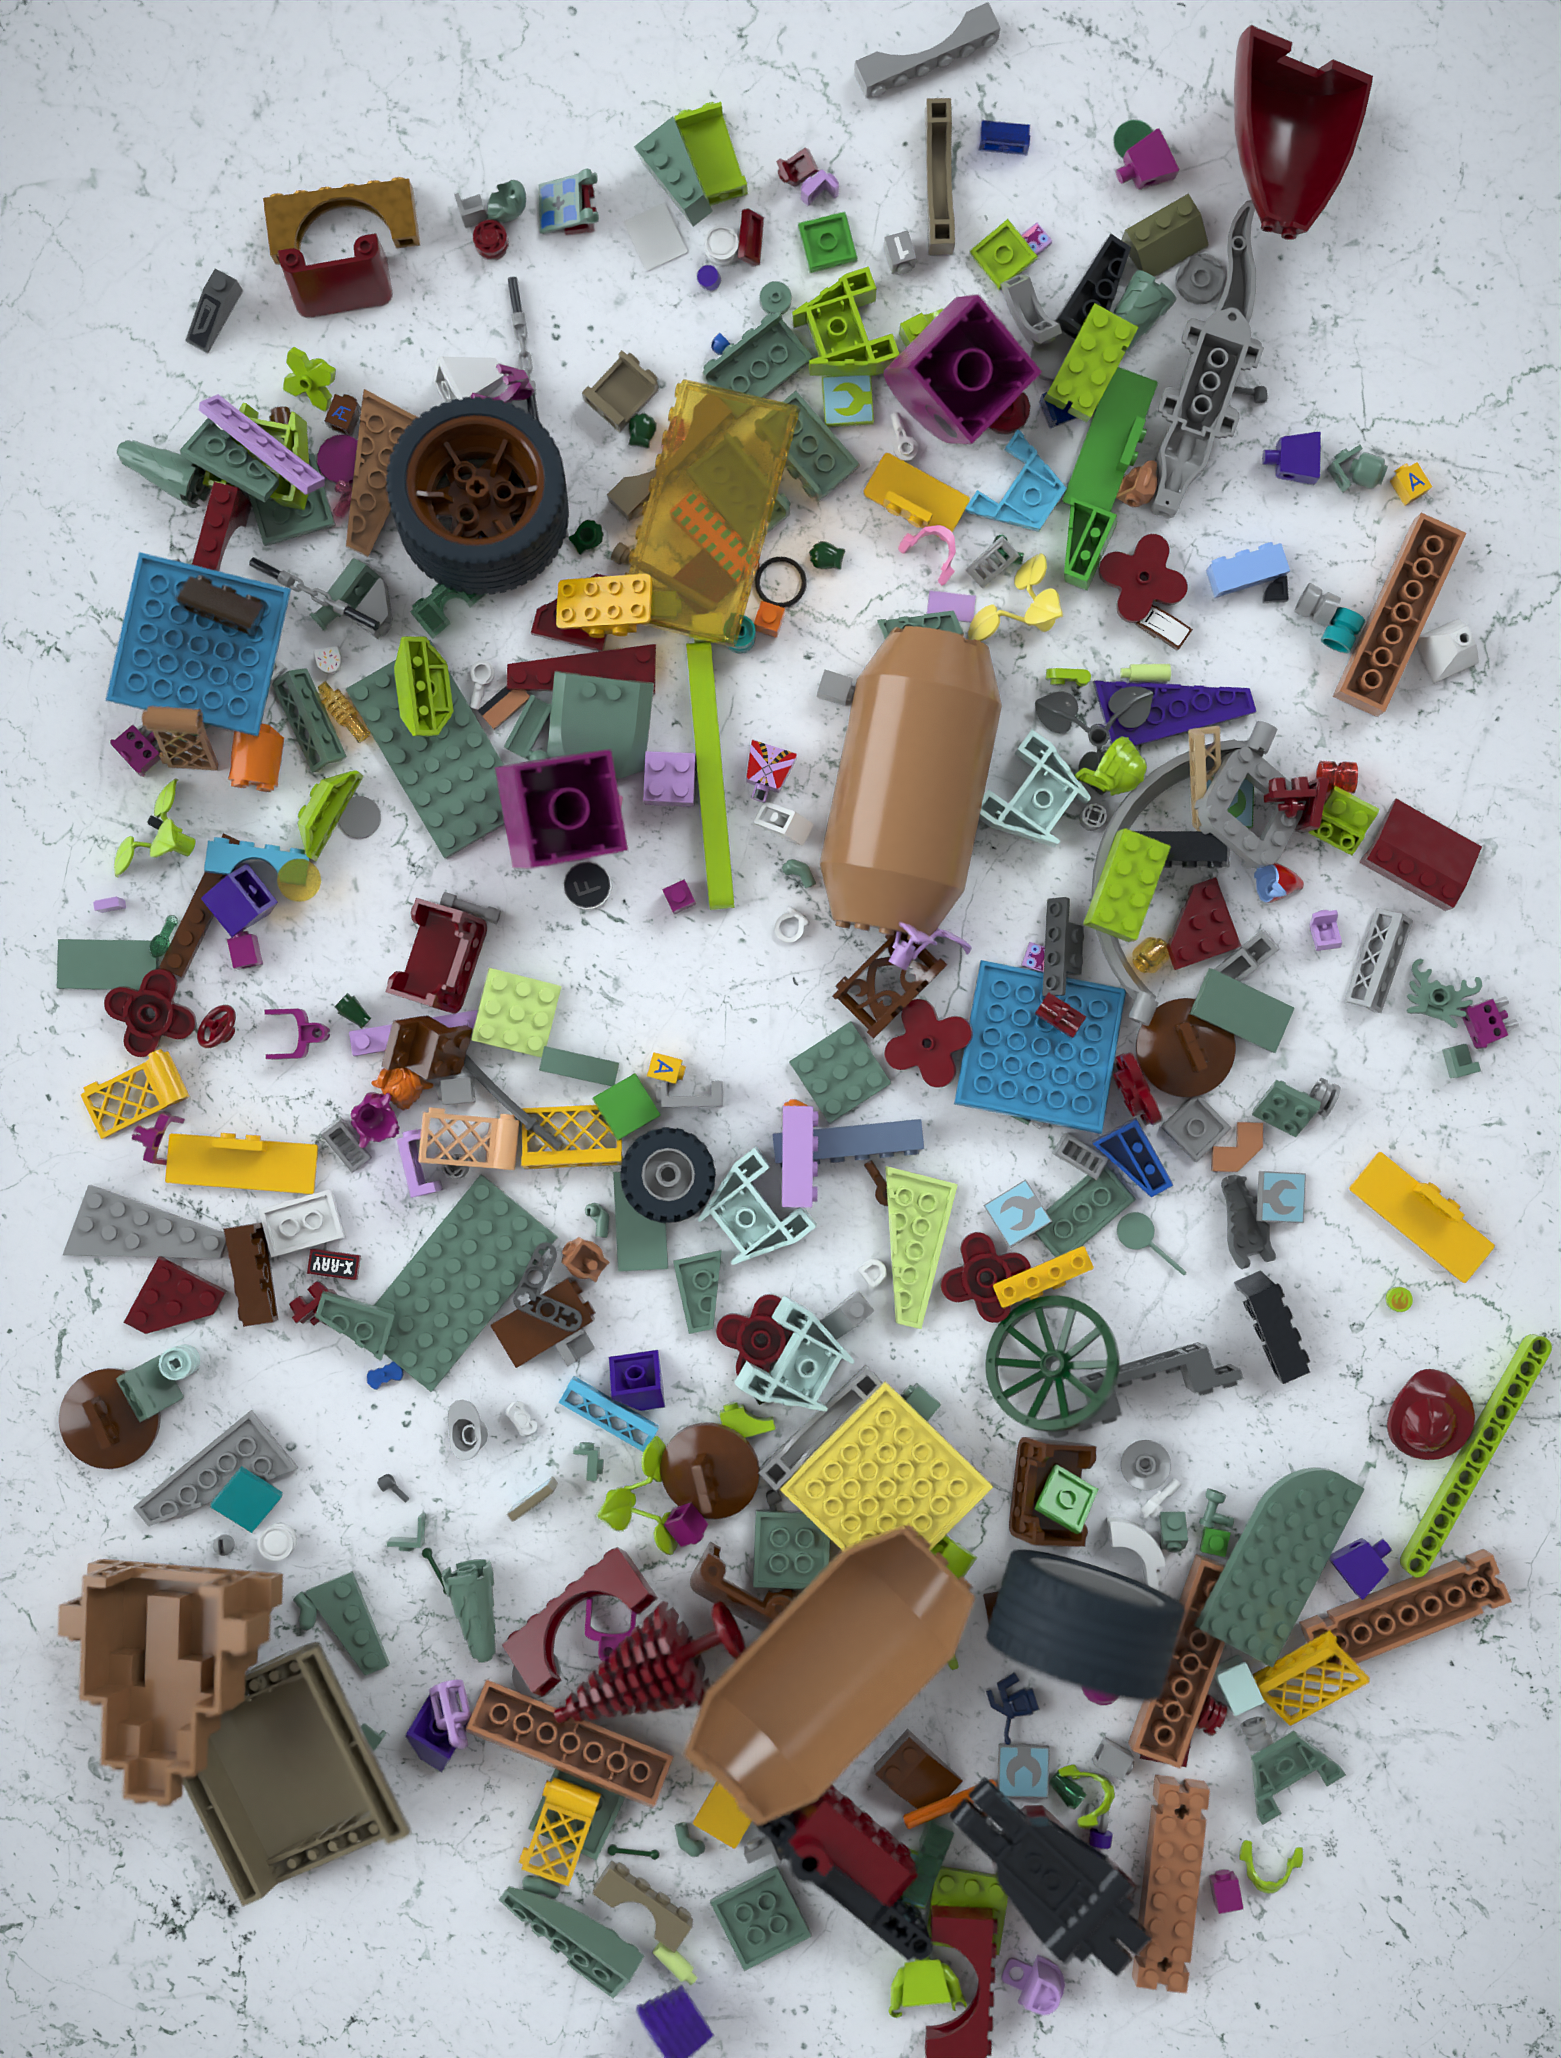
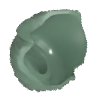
(508, 202)

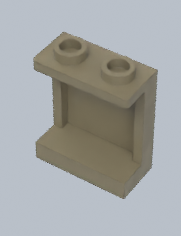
(622, 391)

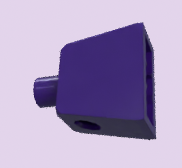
(1296, 458)
(1361, 1565)

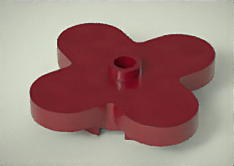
(1135, 595)
(145, 1031)
(946, 1037)
(1136, 1090)
(965, 1281)
(741, 1333)

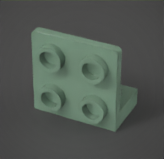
(148, 1389)

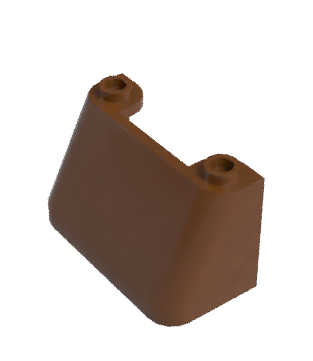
(1032, 1468)
(710, 1583)

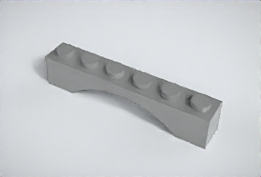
(883, 70)
(819, 1428)

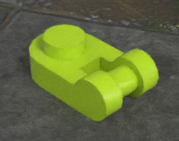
(1059, 675)

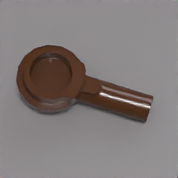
(881, 1189)

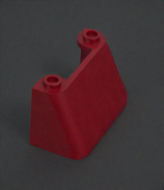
(341, 283)
(440, 957)

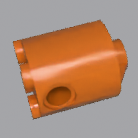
(256, 759)

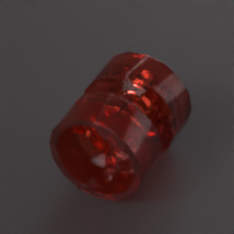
(1342, 776)

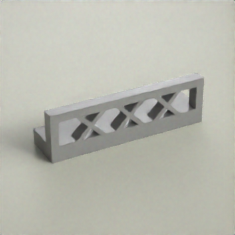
(1387, 960)

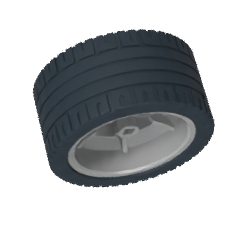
(1085, 1625)

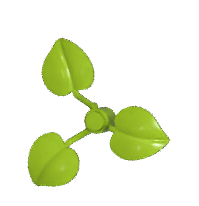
(167, 839)
(620, 1502)

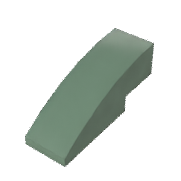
(579, 1066)

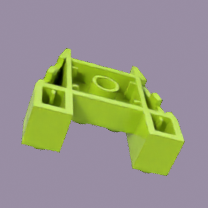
(840, 331)
(293, 437)

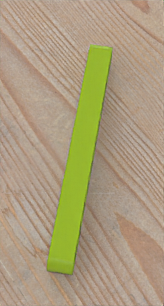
(710, 775)
(1477, 1467)

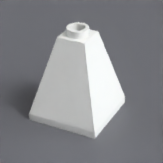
(466, 375)
(1447, 650)

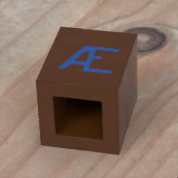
(343, 414)

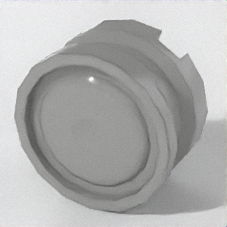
(1326, 1094)

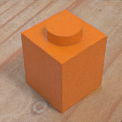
(769, 619)

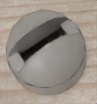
(228, 1544)

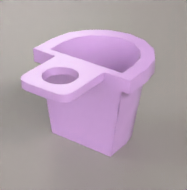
(1040, 1984)

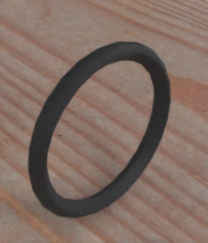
(781, 559)

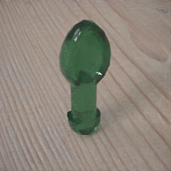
(160, 943)

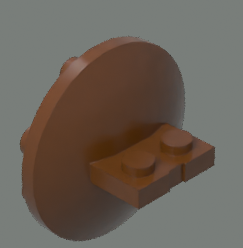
(1183, 1052)
(101, 1424)
(710, 1469)

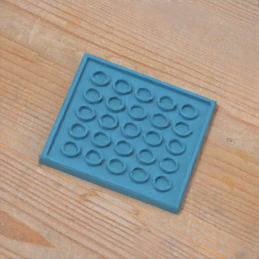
(191, 661)
(1030, 1067)

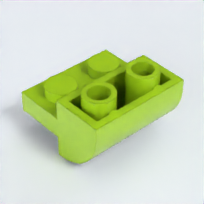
(1345, 820)
(959, 1557)

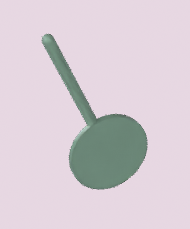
(1137, 1232)

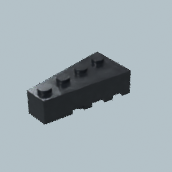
(1096, 285)
(1192, 848)
(1274, 1326)

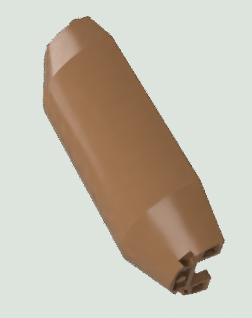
(911, 782)
(830, 1673)

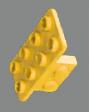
(915, 494)
(604, 604)

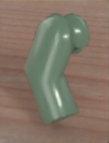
(600, 1216)
(307, 1613)

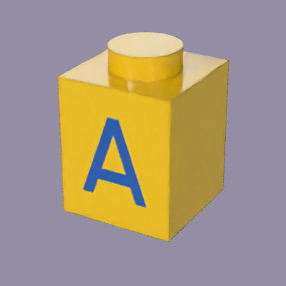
(1410, 482)
(666, 1068)

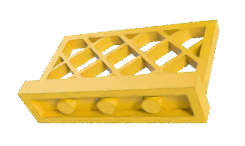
(569, 1158)
(1299, 1661)

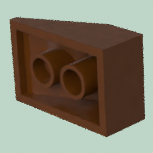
(916, 1772)

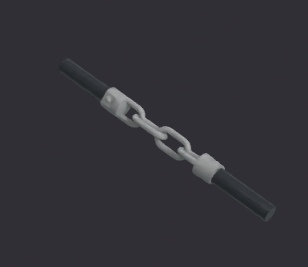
(519, 321)
(339, 606)

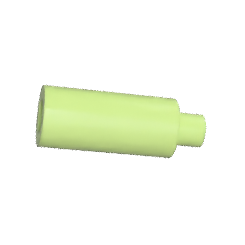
(1147, 673)
(675, 1963)

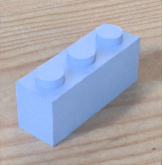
(1247, 569)

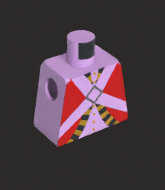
(768, 769)

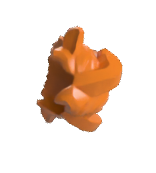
(402, 1086)

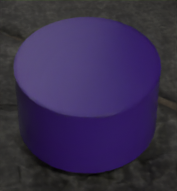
(708, 278)
(1100, 1840)

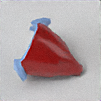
(1276, 882)

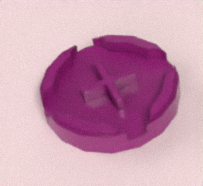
(337, 458)

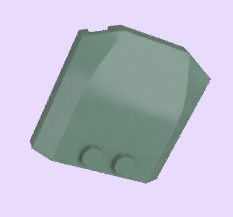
(601, 715)

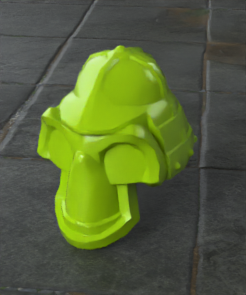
(1119, 769)

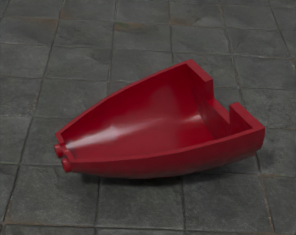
(1293, 129)

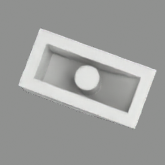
(783, 823)

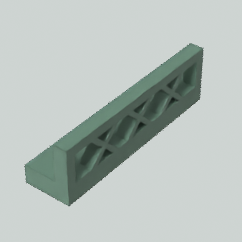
(311, 716)

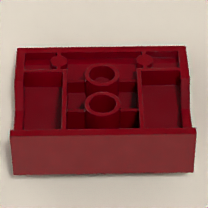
(1422, 855)

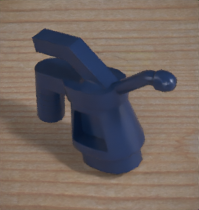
(1017, 1704)

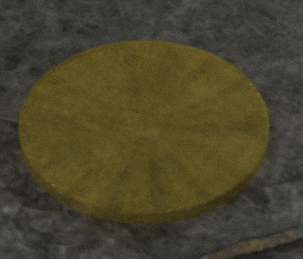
(299, 880)

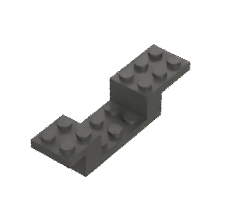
(1195, 1368)

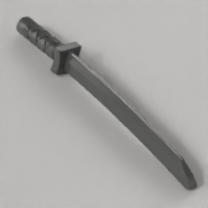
(530, 1123)

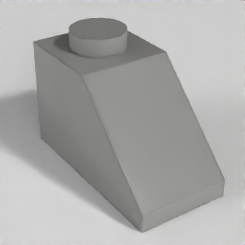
(377, 606)
(847, 1315)

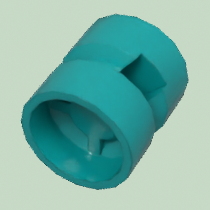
(1344, 627)
(746, 637)

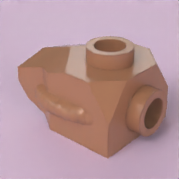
(1139, 485)
(584, 1259)

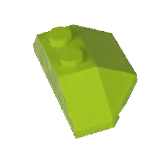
(422, 686)
(325, 809)

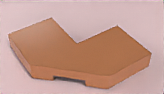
(1248, 1144)

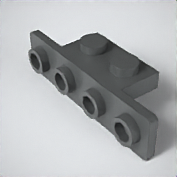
(1062, 947)

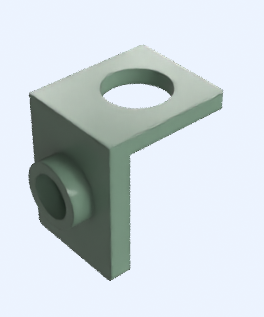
(1335, 469)
(409, 1544)

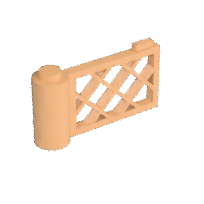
(500, 1146)

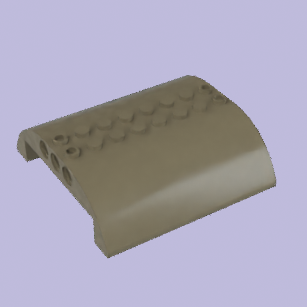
(291, 1777)

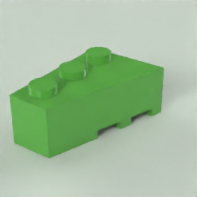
(1087, 540)

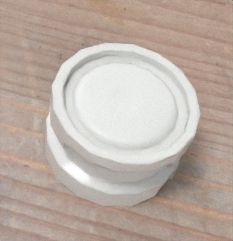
(721, 246)
(277, 1541)

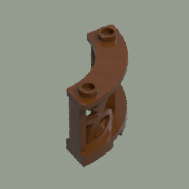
(882, 1013)

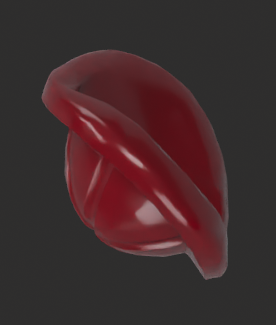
(1431, 1416)

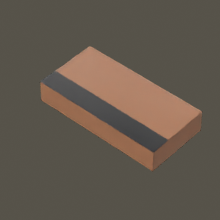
(503, 706)

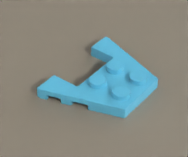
(1030, 495)

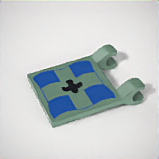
(562, 202)

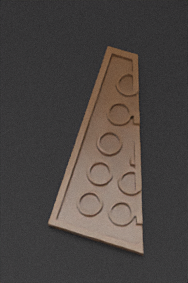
(369, 507)

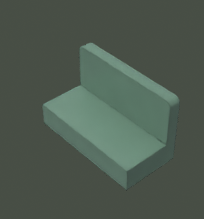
(353, 583)

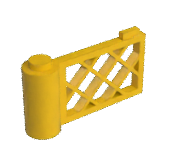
(162, 1077)
(566, 1800)

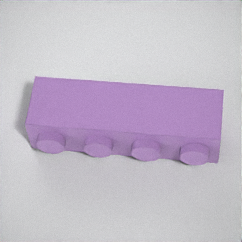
(797, 1156)

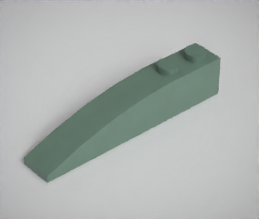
(588, 1945)

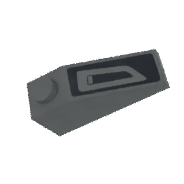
(213, 310)

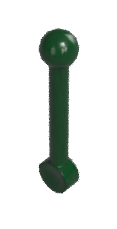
(427, 1553)
(613, 1849)

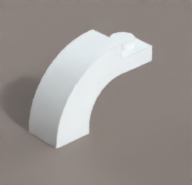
(1130, 1535)

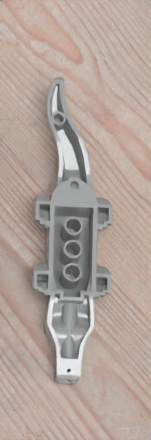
(1217, 355)

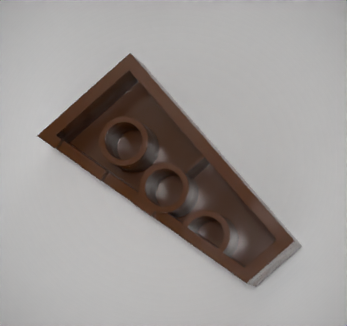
(251, 1274)

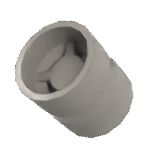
(1318, 605)

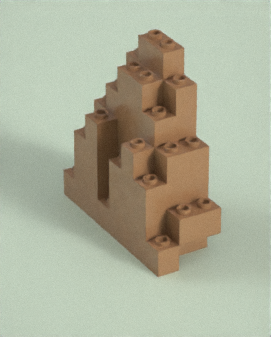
(165, 1661)

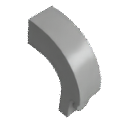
(1027, 311)

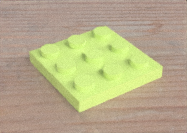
(515, 1012)

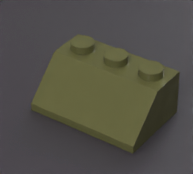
(1166, 237)

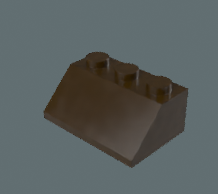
(221, 605)

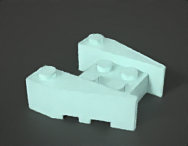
(1039, 799)
(748, 1216)
(803, 1365)

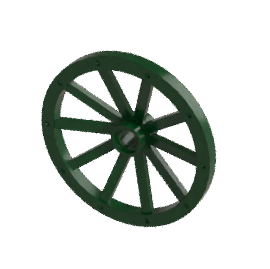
(1047, 1359)

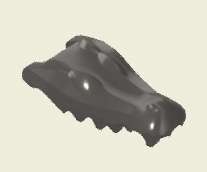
(1244, 1233)

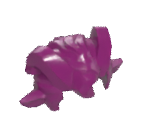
(374, 1119)

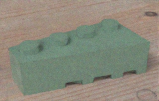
(671, 165)

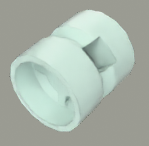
(179, 1362)

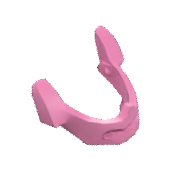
(946, 535)

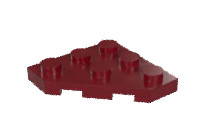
(545, 626)
(1202, 927)
(172, 1298)

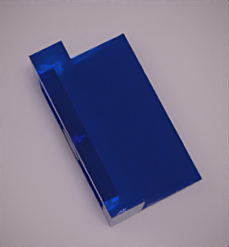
(1004, 137)

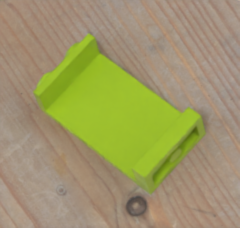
(712, 152)

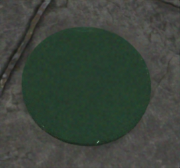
(1129, 134)

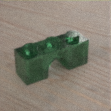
(430, 611)
(929, 1859)

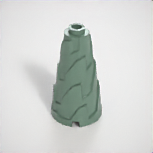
(1144, 303)
(166, 470)
(473, 1604)

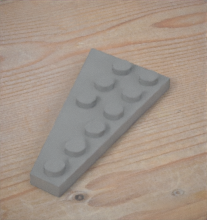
(127, 1228)
(206, 1474)

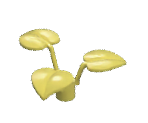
(1040, 613)

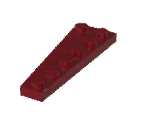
(624, 664)

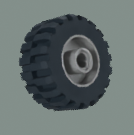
(667, 1175)

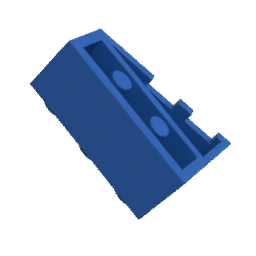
(1135, 1156)

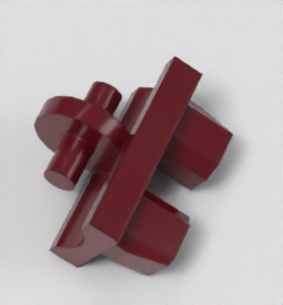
(1299, 792)
(1060, 1015)
(303, 1310)

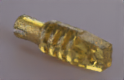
(342, 711)

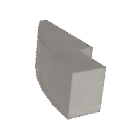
(1248, 956)

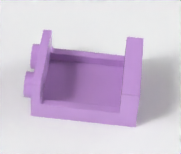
(413, 1168)

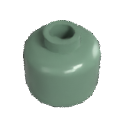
(1368, 470)

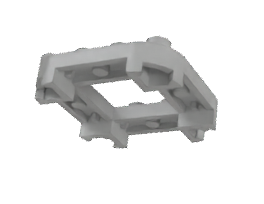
(1216, 819)

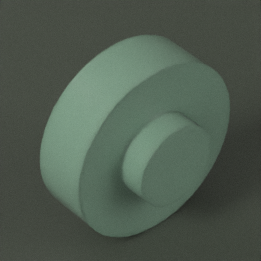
(775, 297)

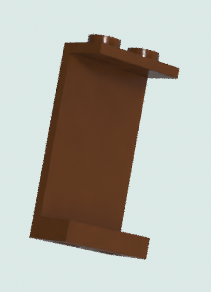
(527, 1336)

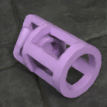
(453, 1718)

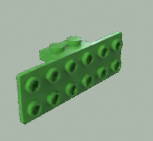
(1111, 440)

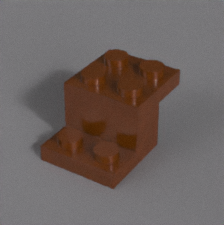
(426, 1047)

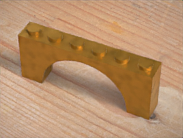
(292, 214)

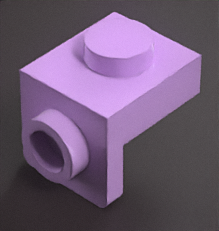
(814, 186)
(1325, 930)

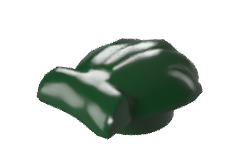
(641, 430)
(587, 536)
(826, 556)

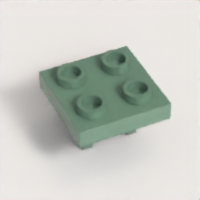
(1286, 1108)

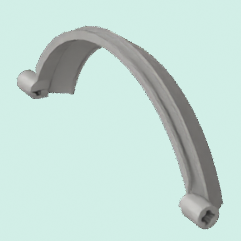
(1128, 811)

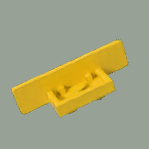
(1043, 1276)

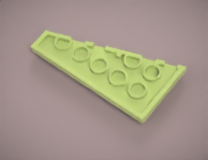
(917, 1227)

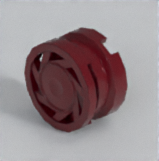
(490, 239)
(1211, 1715)

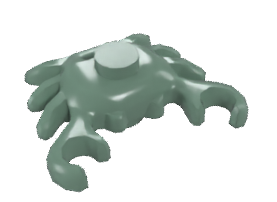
(1437, 999)

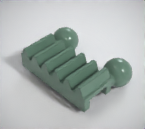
(528, 729)

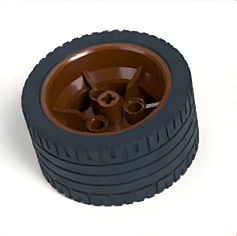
(511, 442)

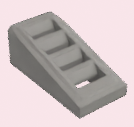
(993, 549)
(326, 1134)
(1103, 1160)

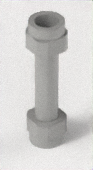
(490, 914)

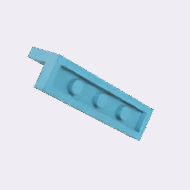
(612, 1406)

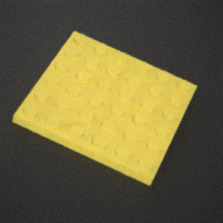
(885, 1473)

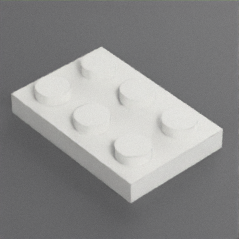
(301, 1223)

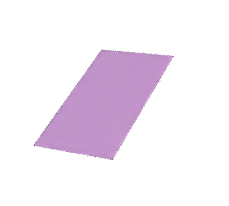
(961, 604)

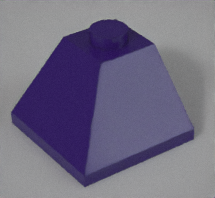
(637, 1380)
(427, 1740)

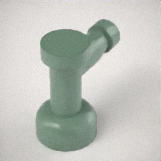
(1210, 1516)

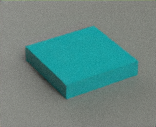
(246, 1499)

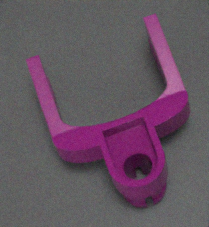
(519, 383)
(306, 1033)
(152, 1137)
(605, 1639)

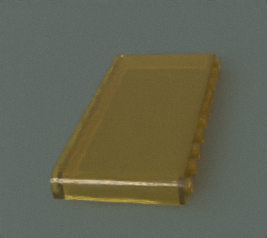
(711, 508)

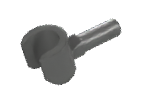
(1259, 392)
(386, 1482)
(773, 1497)

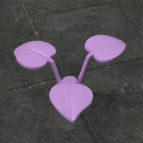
(905, 951)

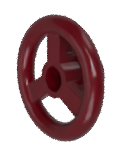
(221, 1029)

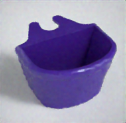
(675, 2023)

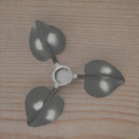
(1128, 703)

